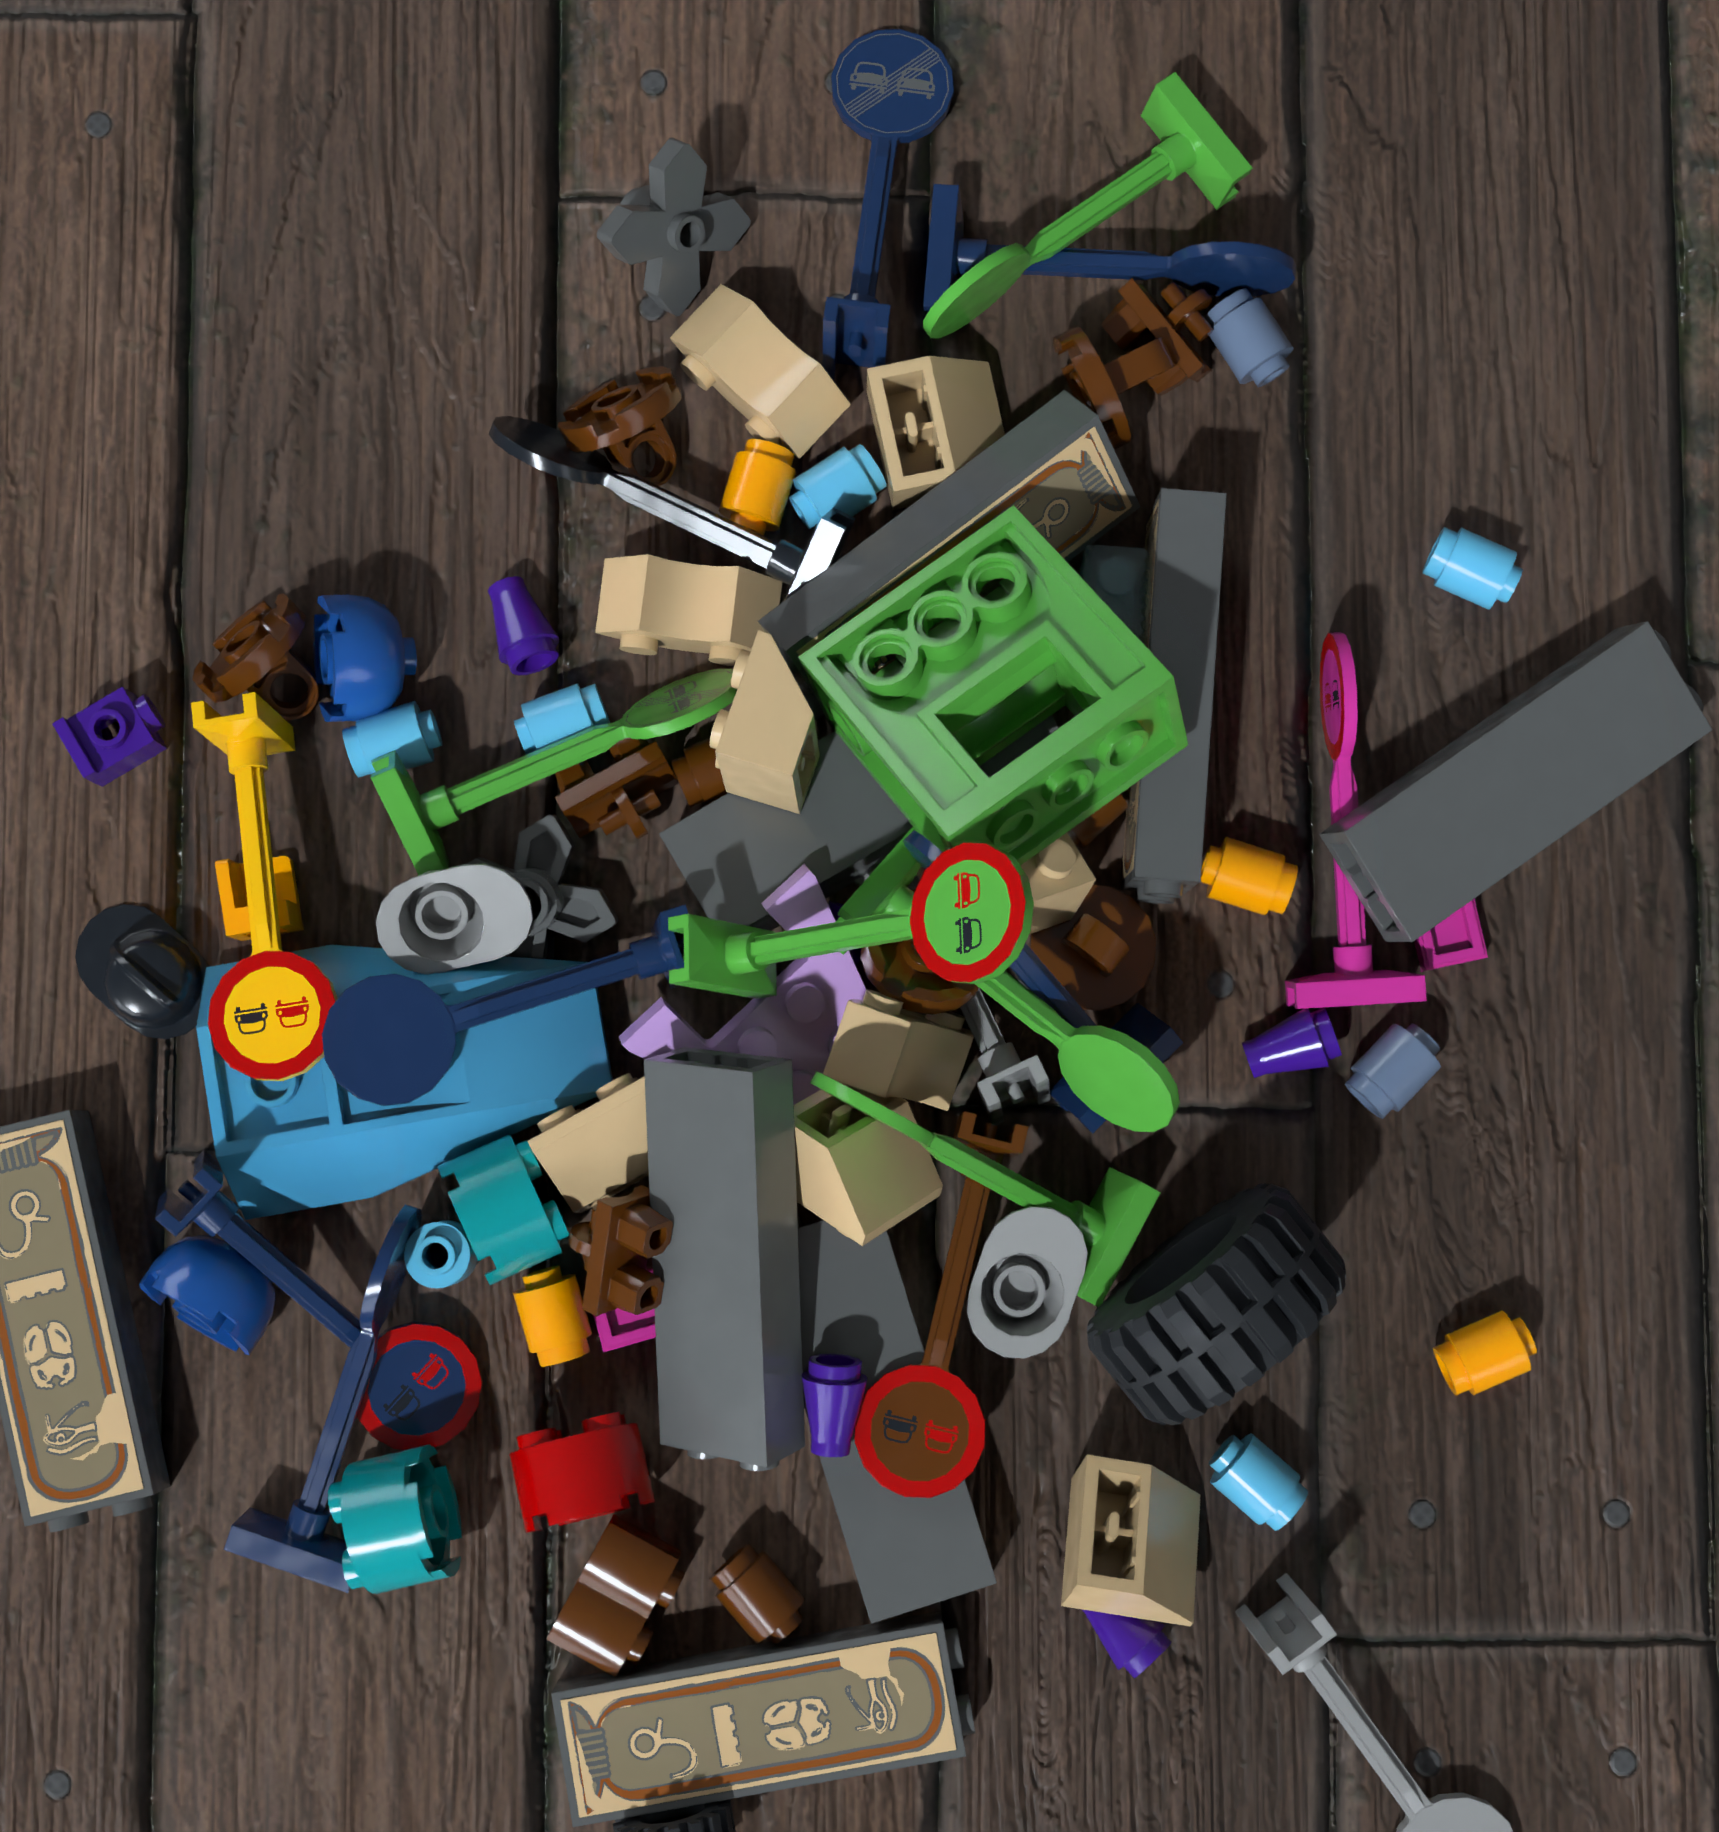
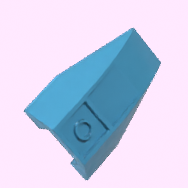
(321, 1146)

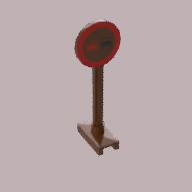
(920, 1422)

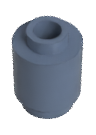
(1249, 338)
(1394, 1069)

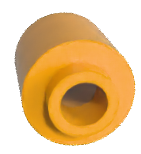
(759, 486)
(1248, 877)
(553, 1316)
(1485, 1353)

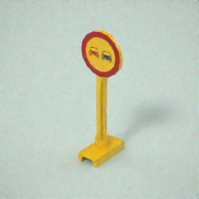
(273, 1003)

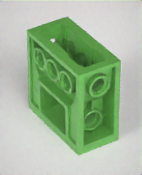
(988, 681)

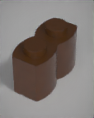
(616, 1595)

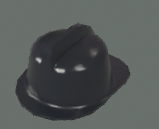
(142, 970)

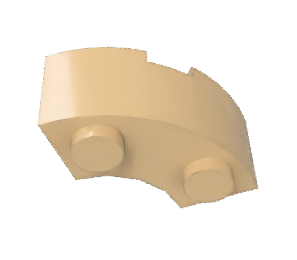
(758, 371)
(683, 606)
(899, 1051)

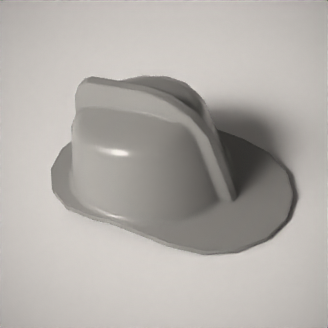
(453, 918)
(1026, 1281)

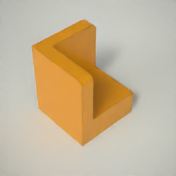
(234, 897)

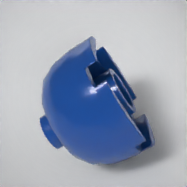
(359, 656)
(213, 1290)

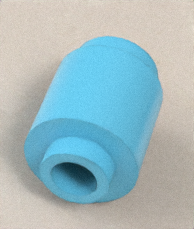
(840, 482)
(1473, 567)
(559, 716)
(399, 729)
(460, 1254)
(1257, 1481)

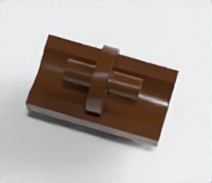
(1141, 313)
(618, 792)
(616, 1250)

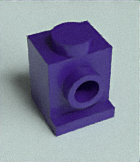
(135, 743)

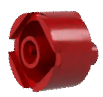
(580, 1473)

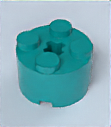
(502, 1207)
(396, 1520)

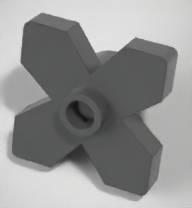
(671, 224)
(565, 907)

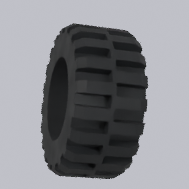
(1217, 1305)

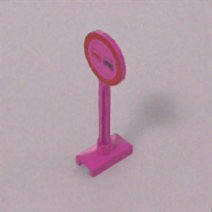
(1354, 974)

